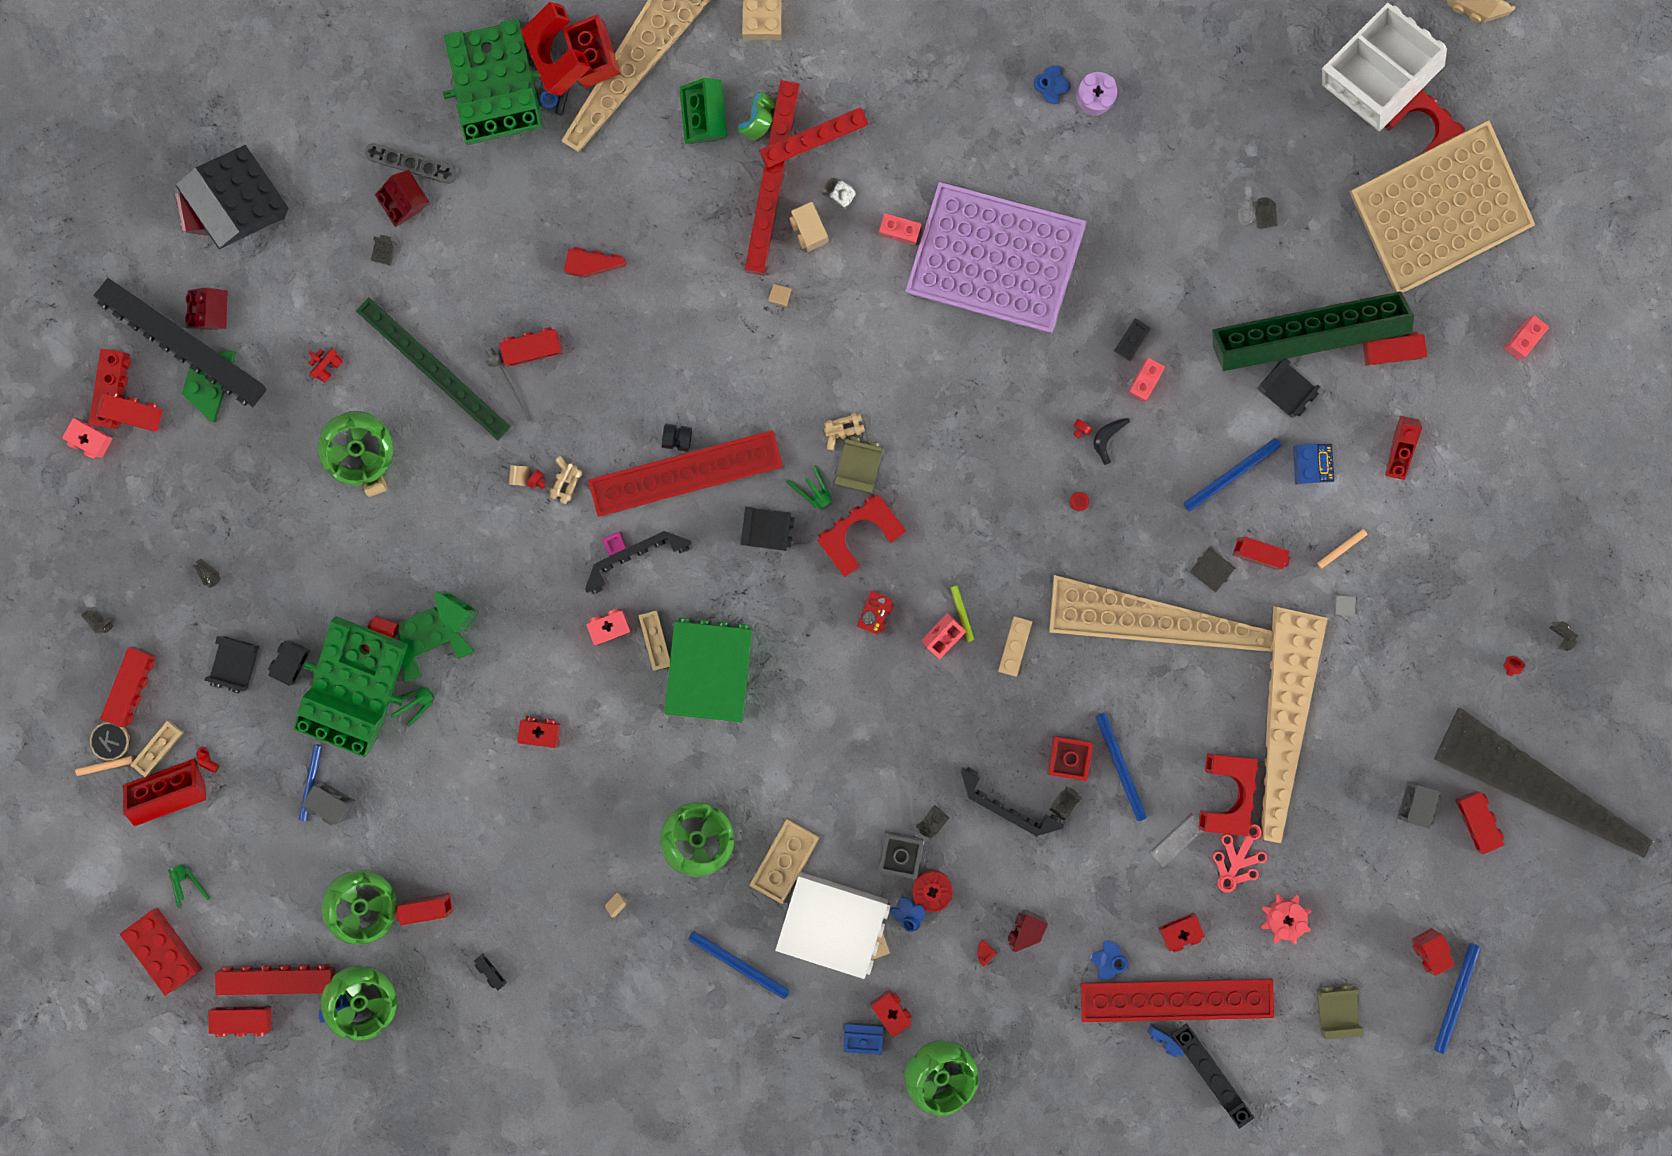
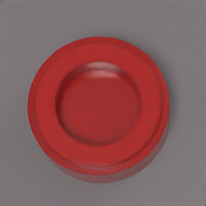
(1079, 501)

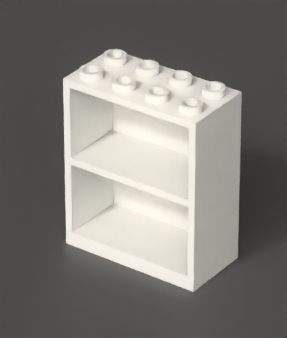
(1384, 66)
(833, 925)

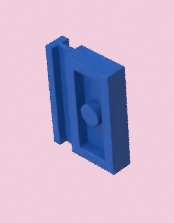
(863, 1038)

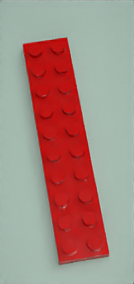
(685, 473)
(1177, 1000)

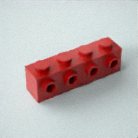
(109, 377)
(128, 687)

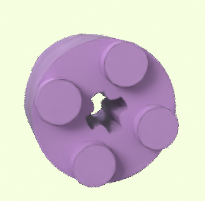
(1087, 99)

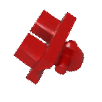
(330, 357)

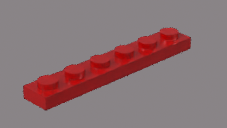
(813, 137)

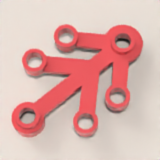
(1238, 861)

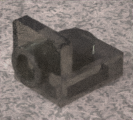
(1265, 212)
(383, 250)
(95, 619)

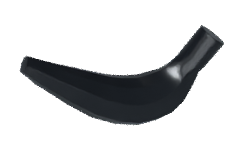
(1104, 434)

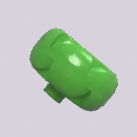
(332, 455)
(700, 863)
(344, 887)
(350, 979)
(930, 1062)

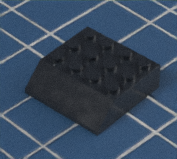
(232, 197)

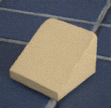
(779, 295)
(616, 904)

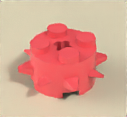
(1276, 914)

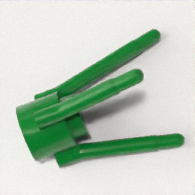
(821, 498)
(423, 696)
(178, 874)

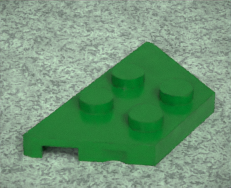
(202, 393)

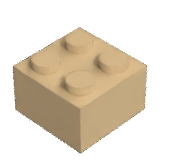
(762, 20)
(809, 226)

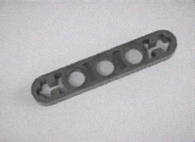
(400, 164)

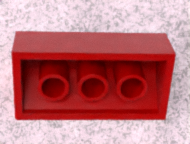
(163, 792)

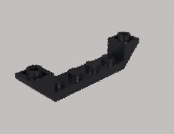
(596, 580)
(1048, 824)
(1212, 1075)

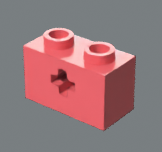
(899, 229)
(1526, 337)
(1146, 379)
(97, 439)
(619, 628)
(943, 636)

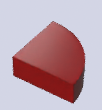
(985, 952)

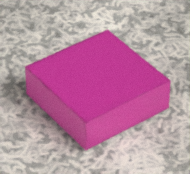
(614, 543)

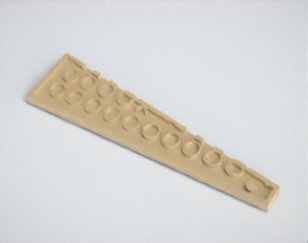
(645, 43)
(1102, 612)
(1294, 670)

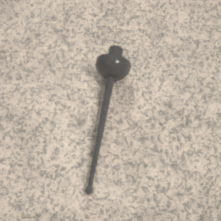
(495, 361)

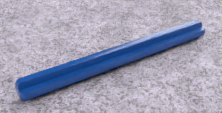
(1232, 474)
(1121, 767)
(738, 965)
(1457, 998)

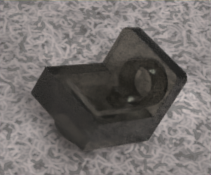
(839, 192)
(1564, 631)
(1065, 803)
(932, 822)

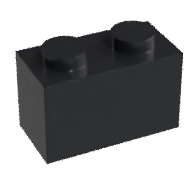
(288, 662)

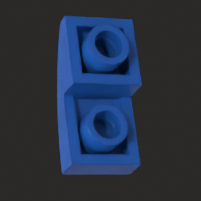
(1169, 1043)

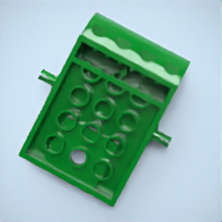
(493, 87)
(351, 687)

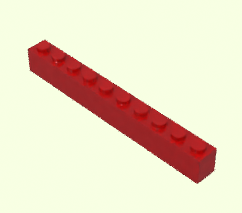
(771, 181)

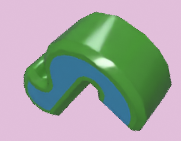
(760, 119)

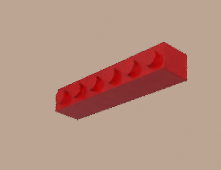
(273, 980)

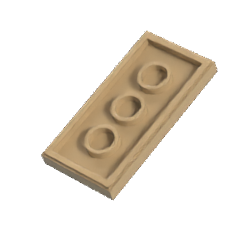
(784, 861)

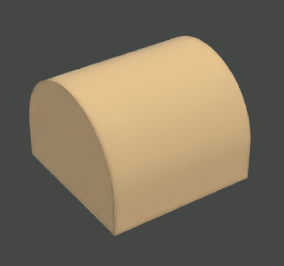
(519, 475)
(375, 487)

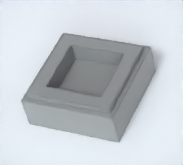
(1344, 605)

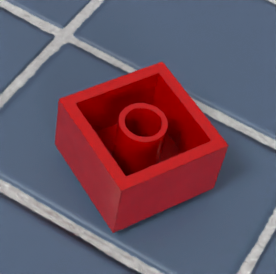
(1070, 758)

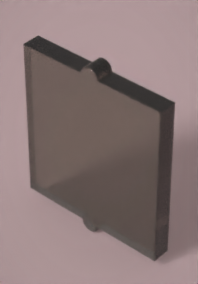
(1212, 569)

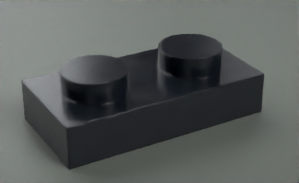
(1132, 339)
(484, 966)

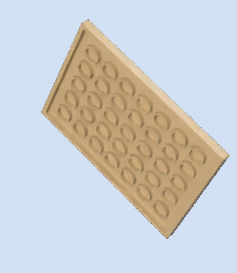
(1442, 207)

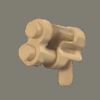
(834, 429)
(570, 475)

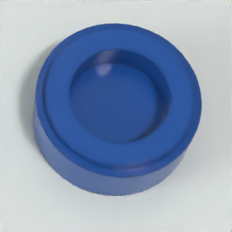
(548, 100)

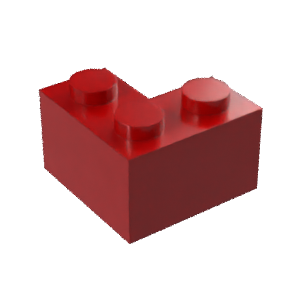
(1433, 951)

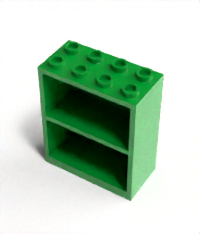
(709, 670)

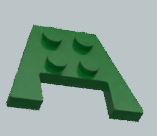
(426, 633)

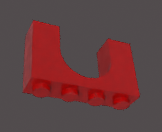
(539, 36)
(1444, 125)
(874, 511)
(1236, 819)

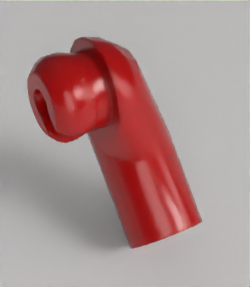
(204, 760)

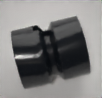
(676, 437)

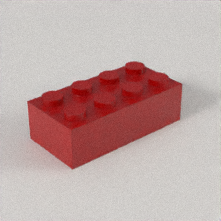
(161, 951)

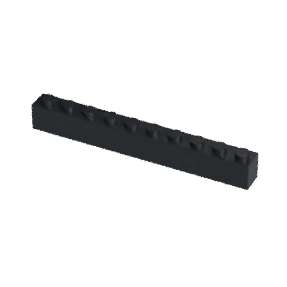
(180, 342)

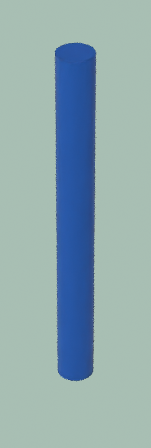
(310, 779)

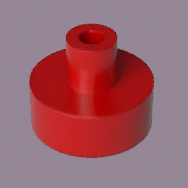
(1081, 428)
(536, 480)
(1513, 665)

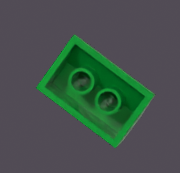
(703, 111)
(453, 612)

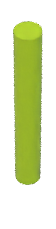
(962, 613)

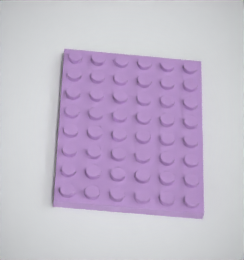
(995, 257)

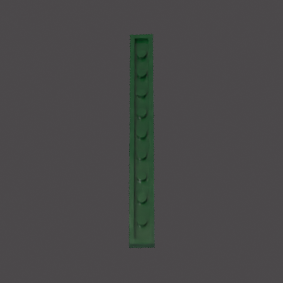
(433, 369)

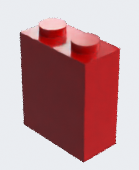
(1261, 553)
(424, 909)

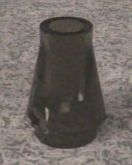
(206, 573)

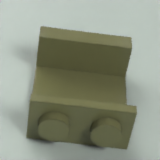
(859, 465)
(1339, 1012)

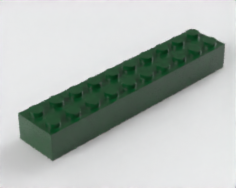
(1312, 331)

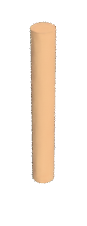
(1342, 548)
(104, 766)

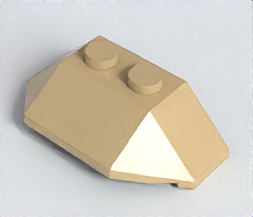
(1481, 10)

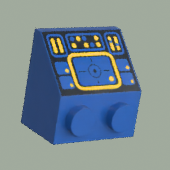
(1313, 463)

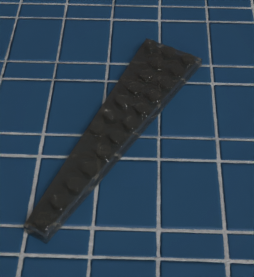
(1500, 764)

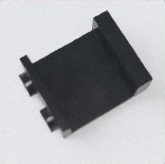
(1288, 389)
(767, 529)
(233, 664)

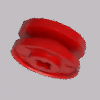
(942, 895)

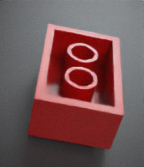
(594, 40)

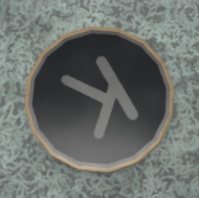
(109, 741)

